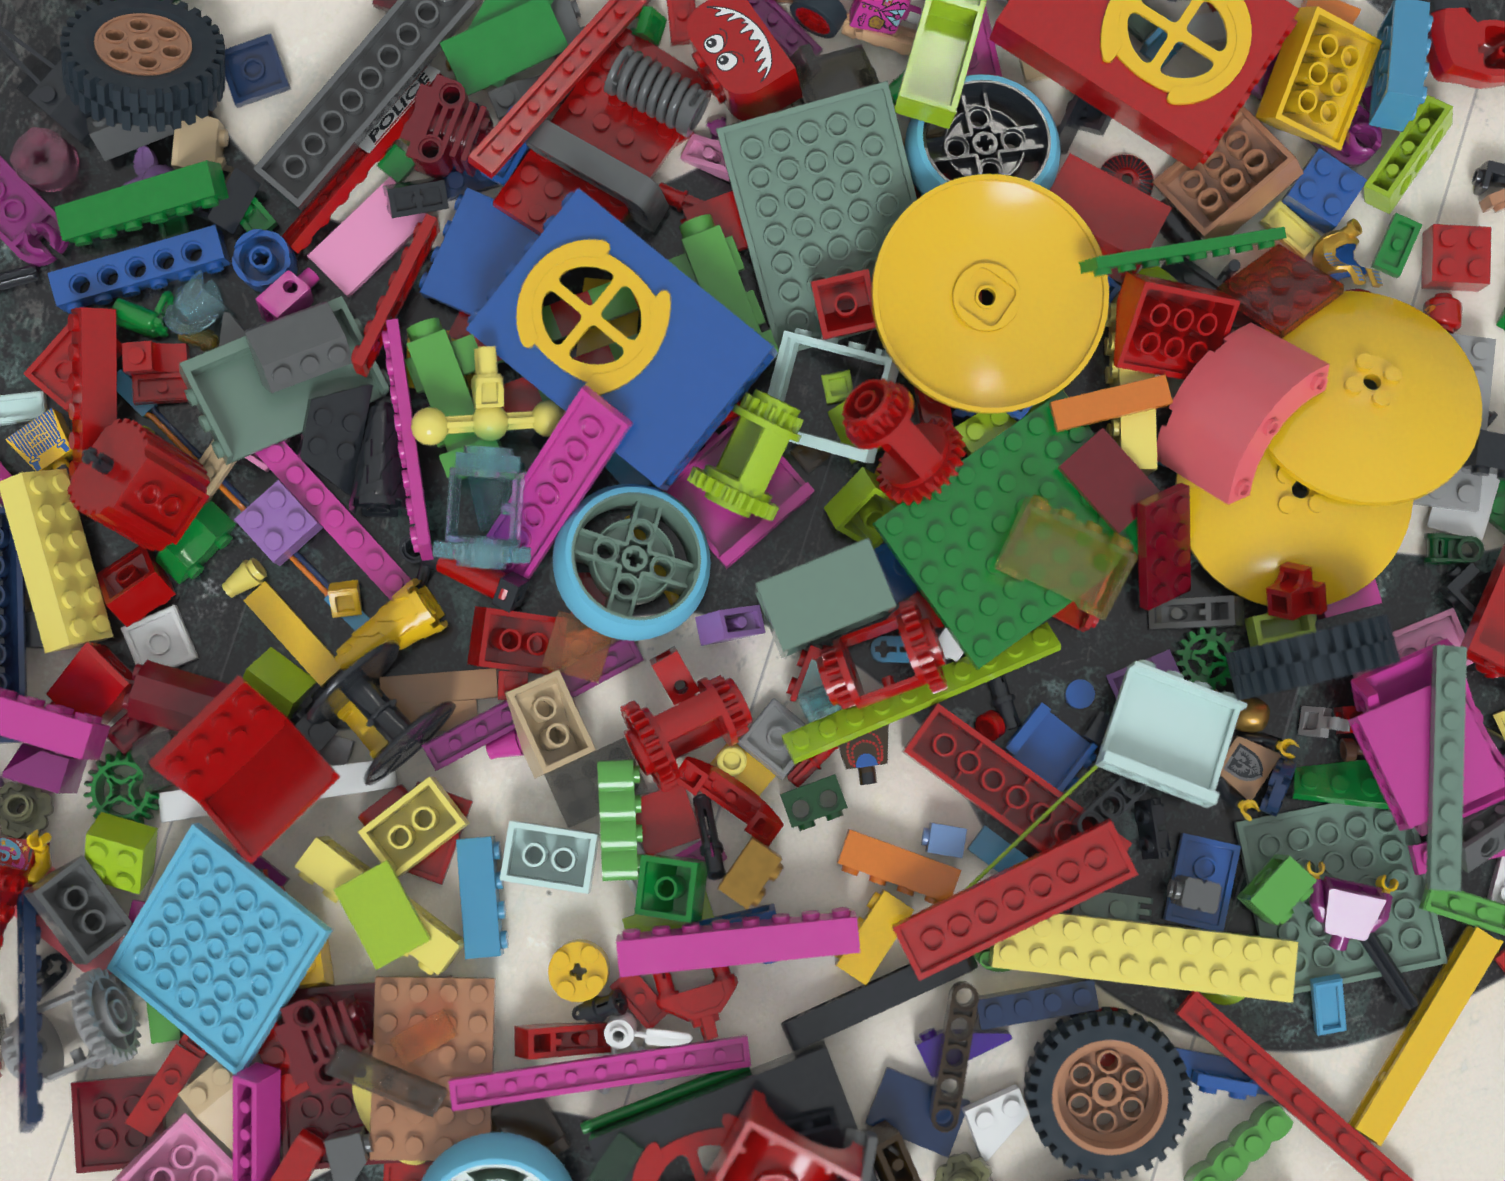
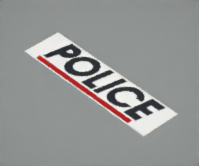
(397, 109)

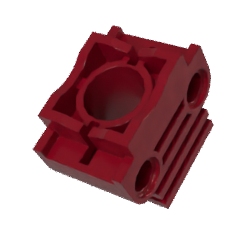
(444, 127)
(314, 1040)

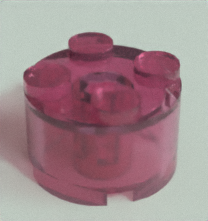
(32, 151)

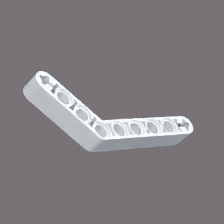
(179, 806)

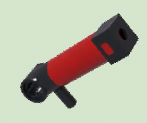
(503, 588)

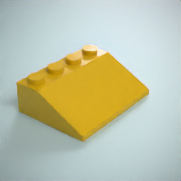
(1319, 78)

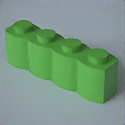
(618, 819)
(1244, 1144)

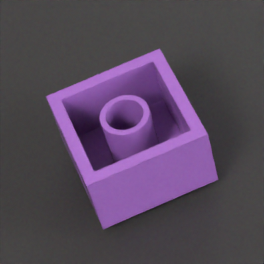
(278, 523)

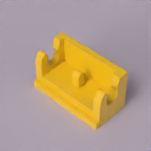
(358, 723)

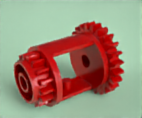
(915, 456)
(922, 647)
(685, 727)

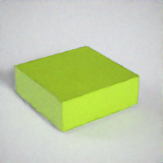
(837, 386)

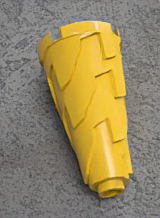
(404, 618)

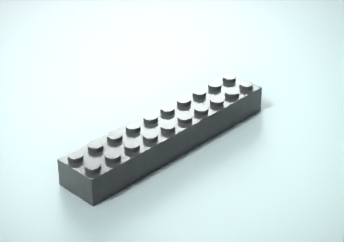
(360, 95)

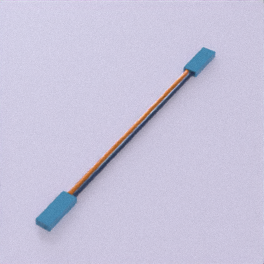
(125, 389)

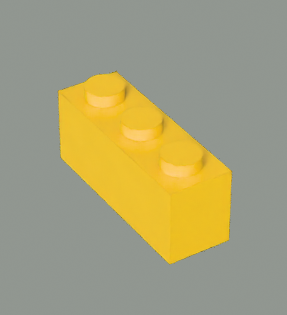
(874, 935)

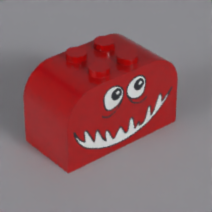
(741, 59)

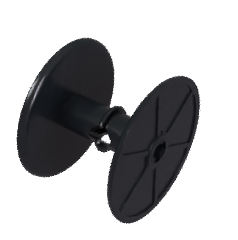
(359, 687)

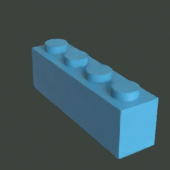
(481, 897)

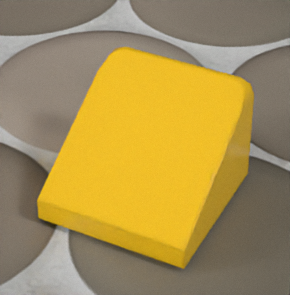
(345, 598)

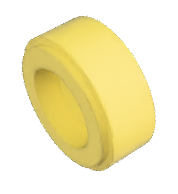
(732, 760)

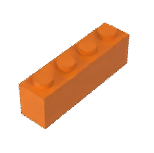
(899, 866)

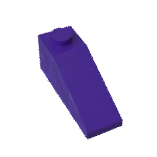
(982, 1041)

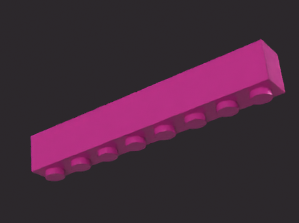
(737, 942)

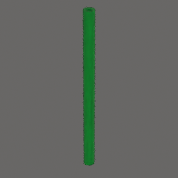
(659, 1099)

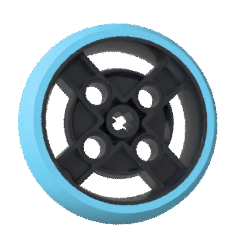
(997, 107)

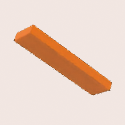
(1110, 403)

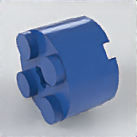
(252, 249)

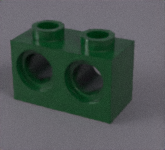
(811, 794)

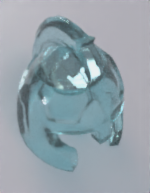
(195, 306)

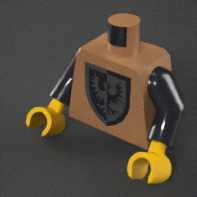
(1248, 766)

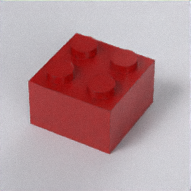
(1456, 257)

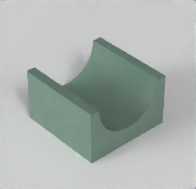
(825, 598)

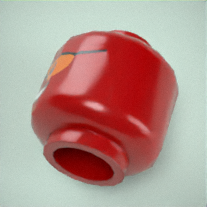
(1445, 311)

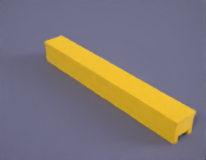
(1425, 1034)

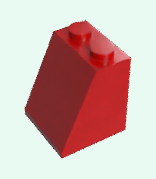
(93, 683)

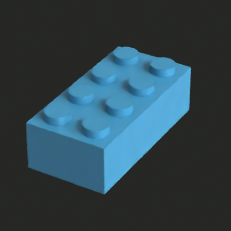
(1401, 64)

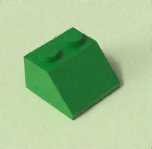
(671, 887)

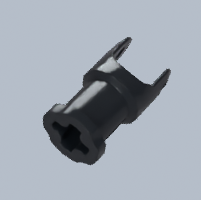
(600, 1008)

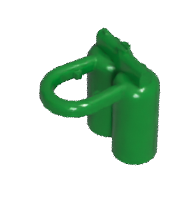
(143, 319)

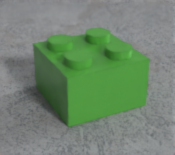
(1277, 889)

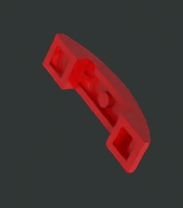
(731, 795)

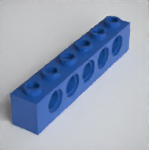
(67, 281)

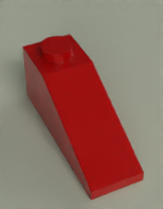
(560, 1040)

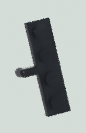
(1192, 274)

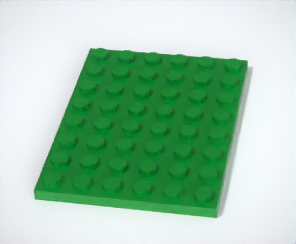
(958, 534)

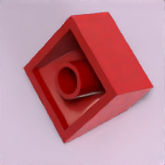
(844, 304)
(135, 585)

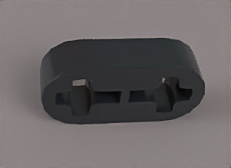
(55, 978)

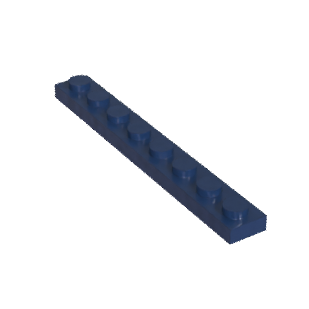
(29, 1021)

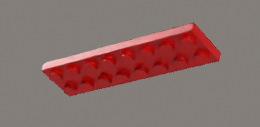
(1014, 899)

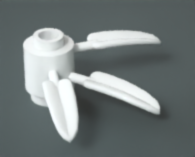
(622, 1030)

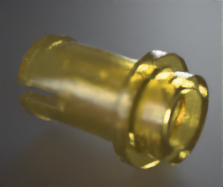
(204, 339)

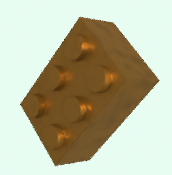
(750, 873)

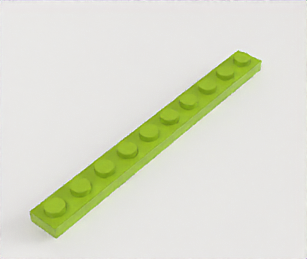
(960, 677)

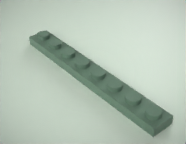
(1446, 768)

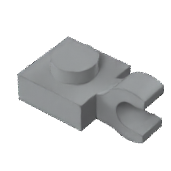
(1318, 721)

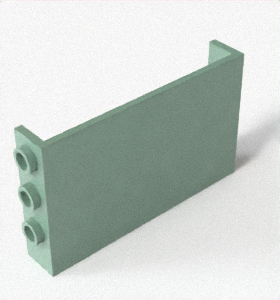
(244, 413)

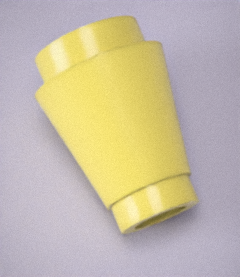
(245, 577)

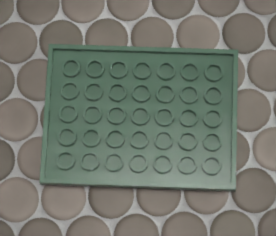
(816, 195)

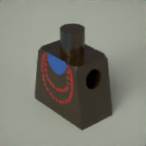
(866, 753)

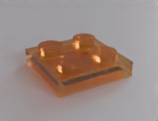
(576, 649)

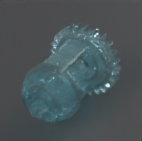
(484, 550)

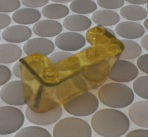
(1067, 556)

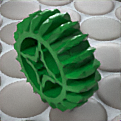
(107, 774)

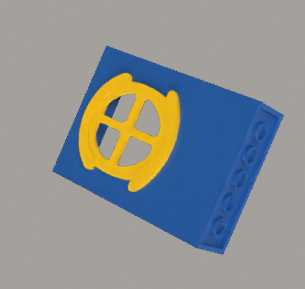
(671, 379)

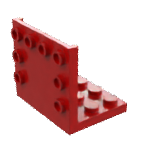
(246, 767)

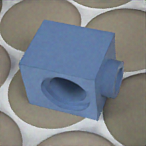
(944, 840)

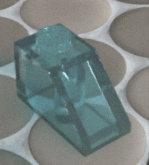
(816, 704)

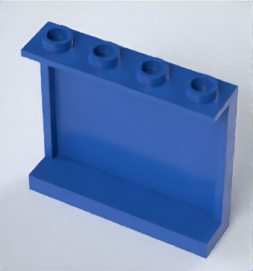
(474, 253)

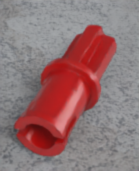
(678, 198)
(806, 768)

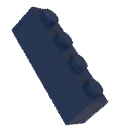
(1036, 1003)

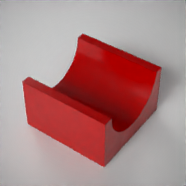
(770, 1151)

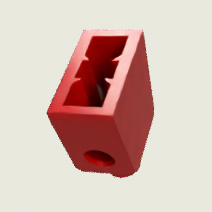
(670, 669)

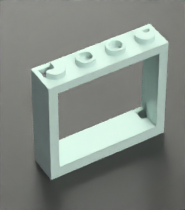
(783, 371)

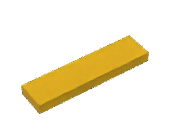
(293, 633)

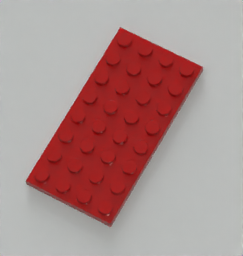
(606, 123)

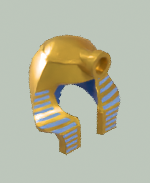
(1336, 253)

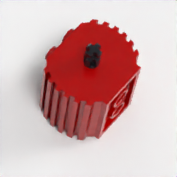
(139, 485)

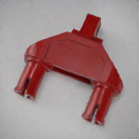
(698, 1004)

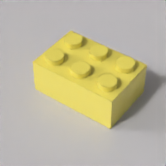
(414, 826)

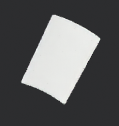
(1465, 522)

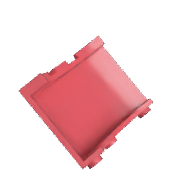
(1235, 408)

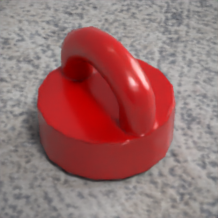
(990, 725)

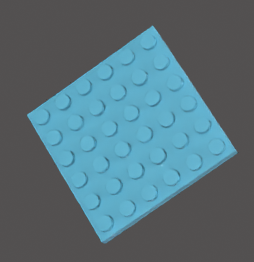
(218, 949)

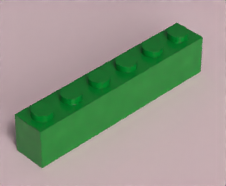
(141, 203)

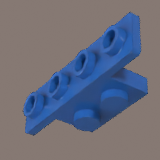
(1218, 1073)

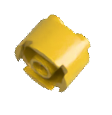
(569, 985)

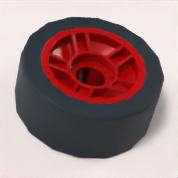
(819, 16)

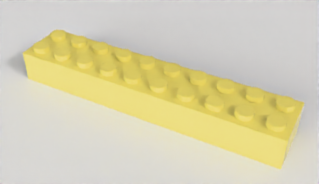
(1153, 956)

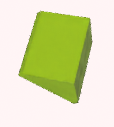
(280, 681)

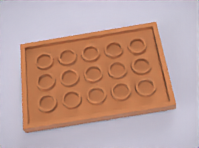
(402, 1003)

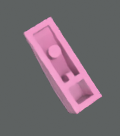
(705, 155)

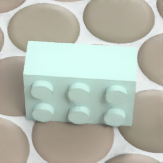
(549, 857)

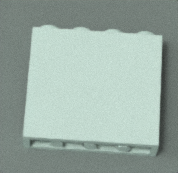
(1170, 733)

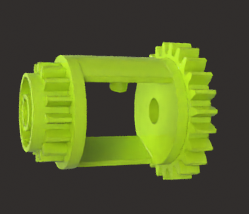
(750, 456)

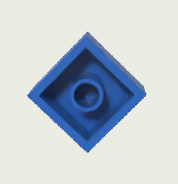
(1324, 191)

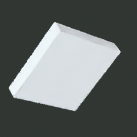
(161, 639)

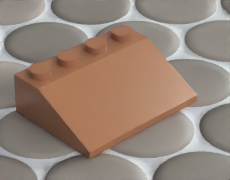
(1234, 182)

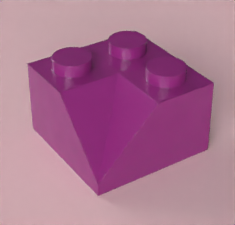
(45, 769)

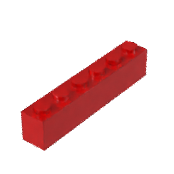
(92, 377)

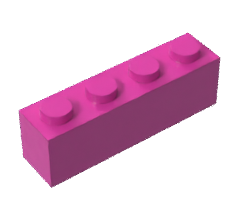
(256, 1123)

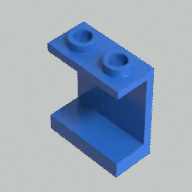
(1050, 748)

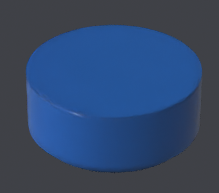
(1079, 694)

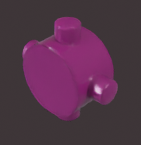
(714, 125)

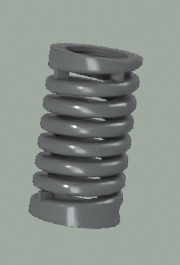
(660, 84)

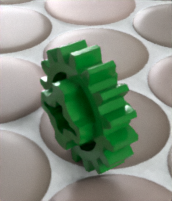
(1209, 645)

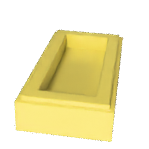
(1299, 235)

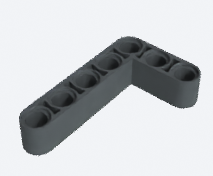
(603, 171)

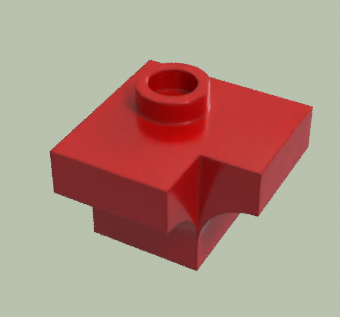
(1295, 593)

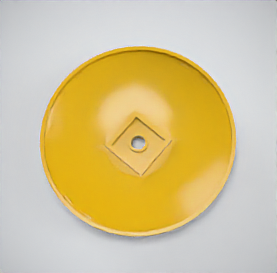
(1385, 440)
(1271, 526)

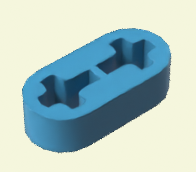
(891, 657)

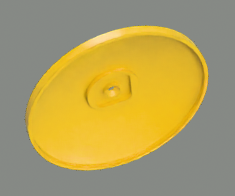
(999, 239)

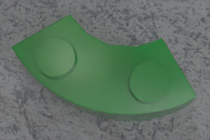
(198, 544)

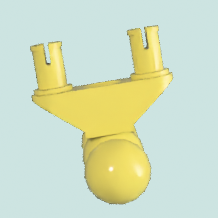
(489, 419)

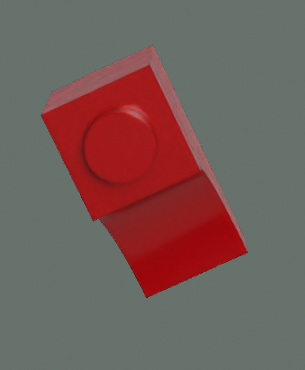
(153, 357)

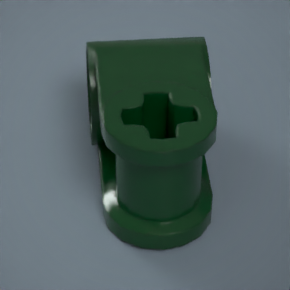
(1446, 549)

